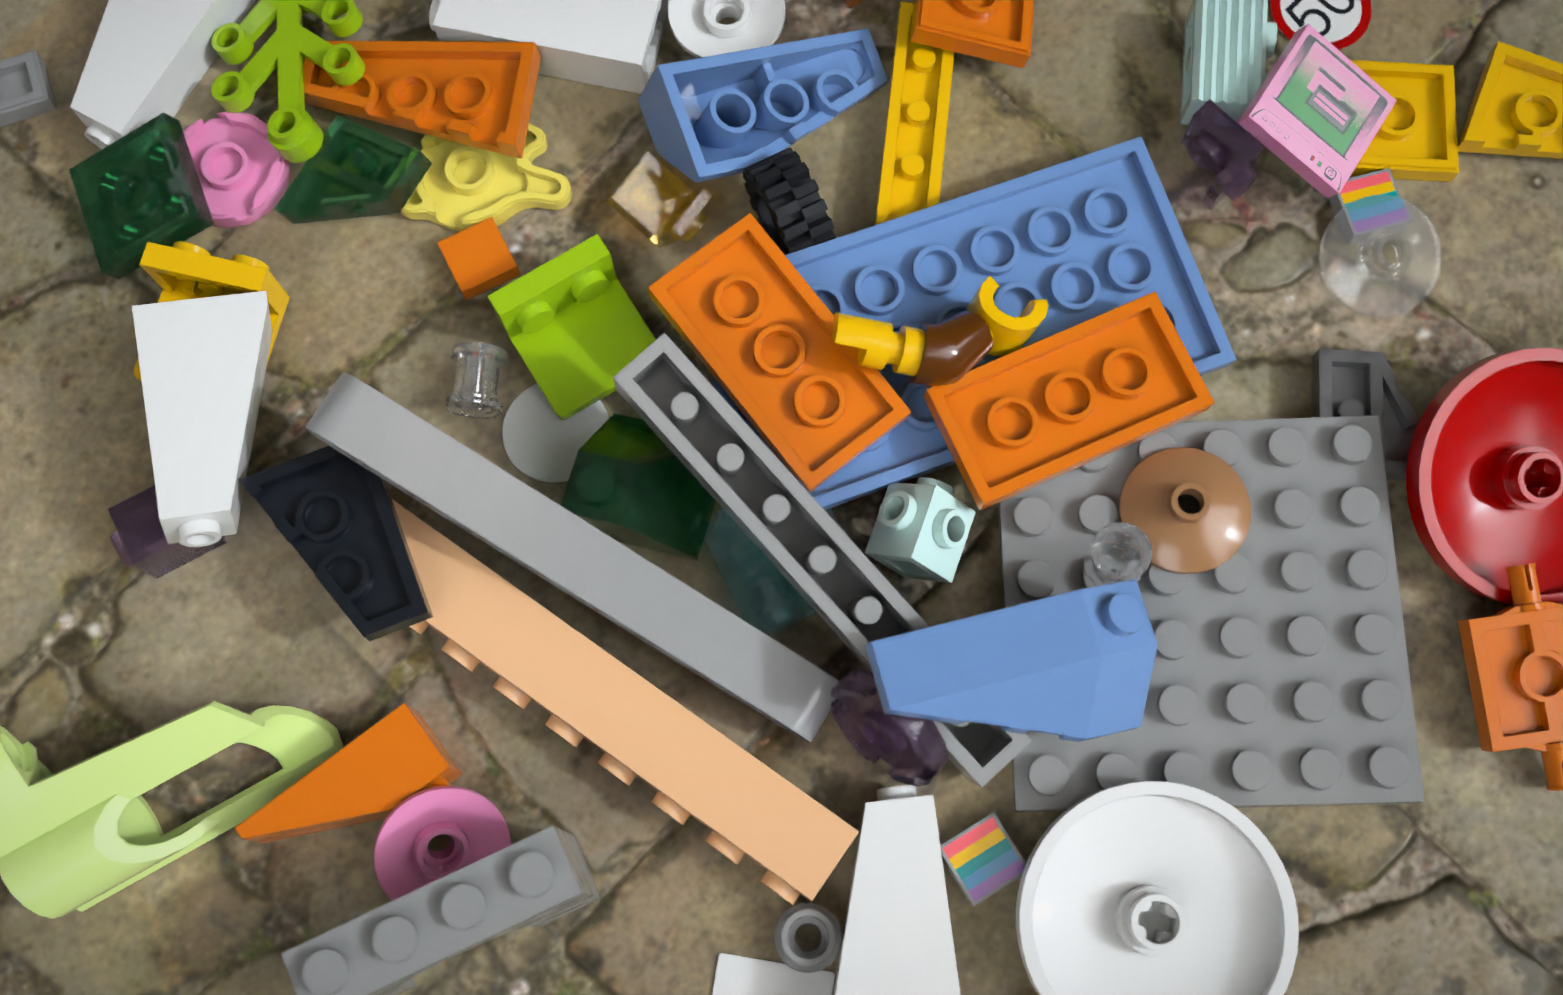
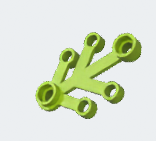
(290, 127)

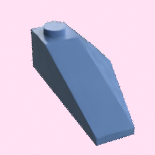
(751, 103)
(1043, 666)

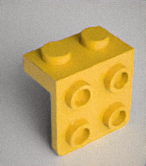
(193, 273)

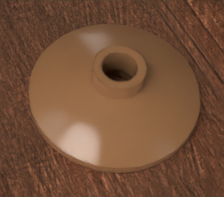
(1183, 540)

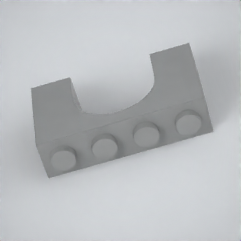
(496, 895)

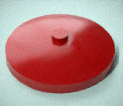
(1491, 473)

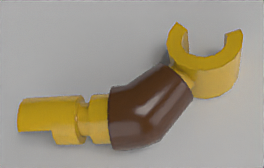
(944, 350)

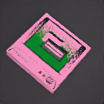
(1317, 111)

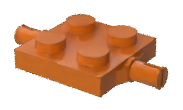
(1518, 674)

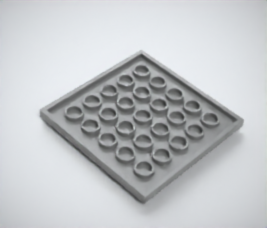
(1271, 670)

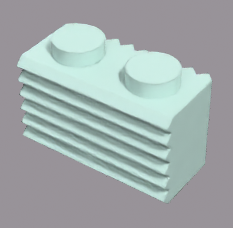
(1225, 55)

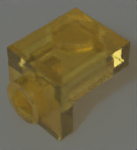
(659, 202)

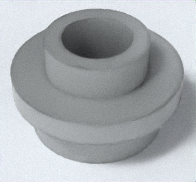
(830, 937)

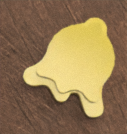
(478, 184)

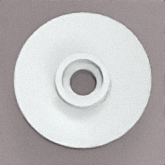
(700, 34)

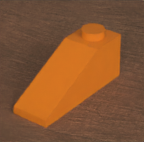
(358, 781)

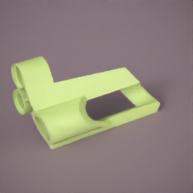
(92, 833)

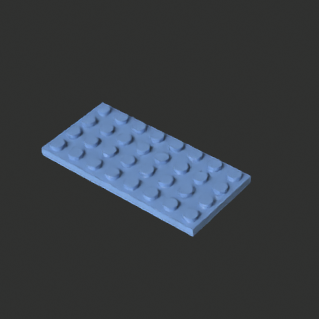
(1066, 234)

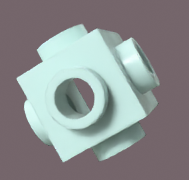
(921, 530)

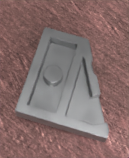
(1365, 386)

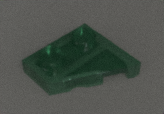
(353, 176)

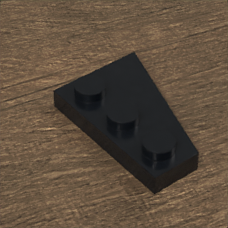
(347, 535)

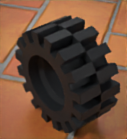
(788, 202)

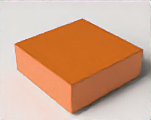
(478, 258)

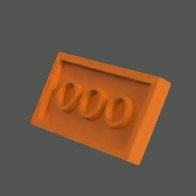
(776, 353)
(1068, 400)

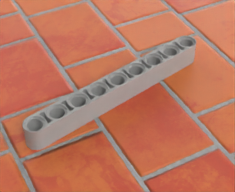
(573, 556)

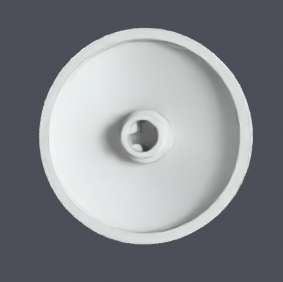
(1156, 898)

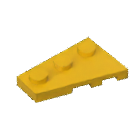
(1516, 106)

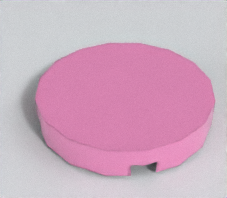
(237, 167)

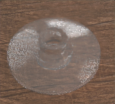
(1355, 262)

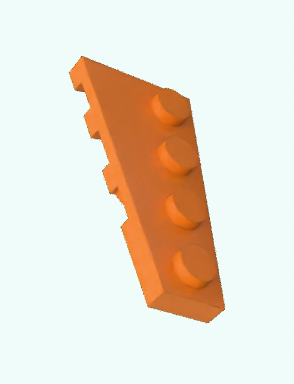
(439, 89)

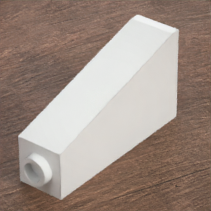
(577, 39)
(147, 61)
(201, 402)
(898, 906)

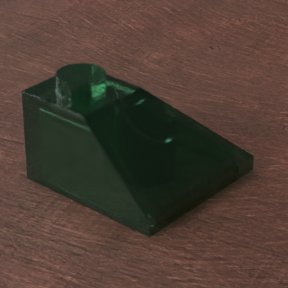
(638, 490)

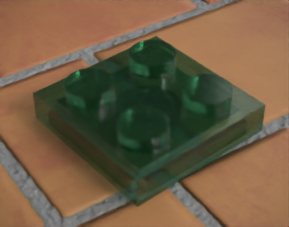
(140, 194)

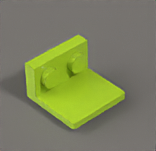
(573, 326)

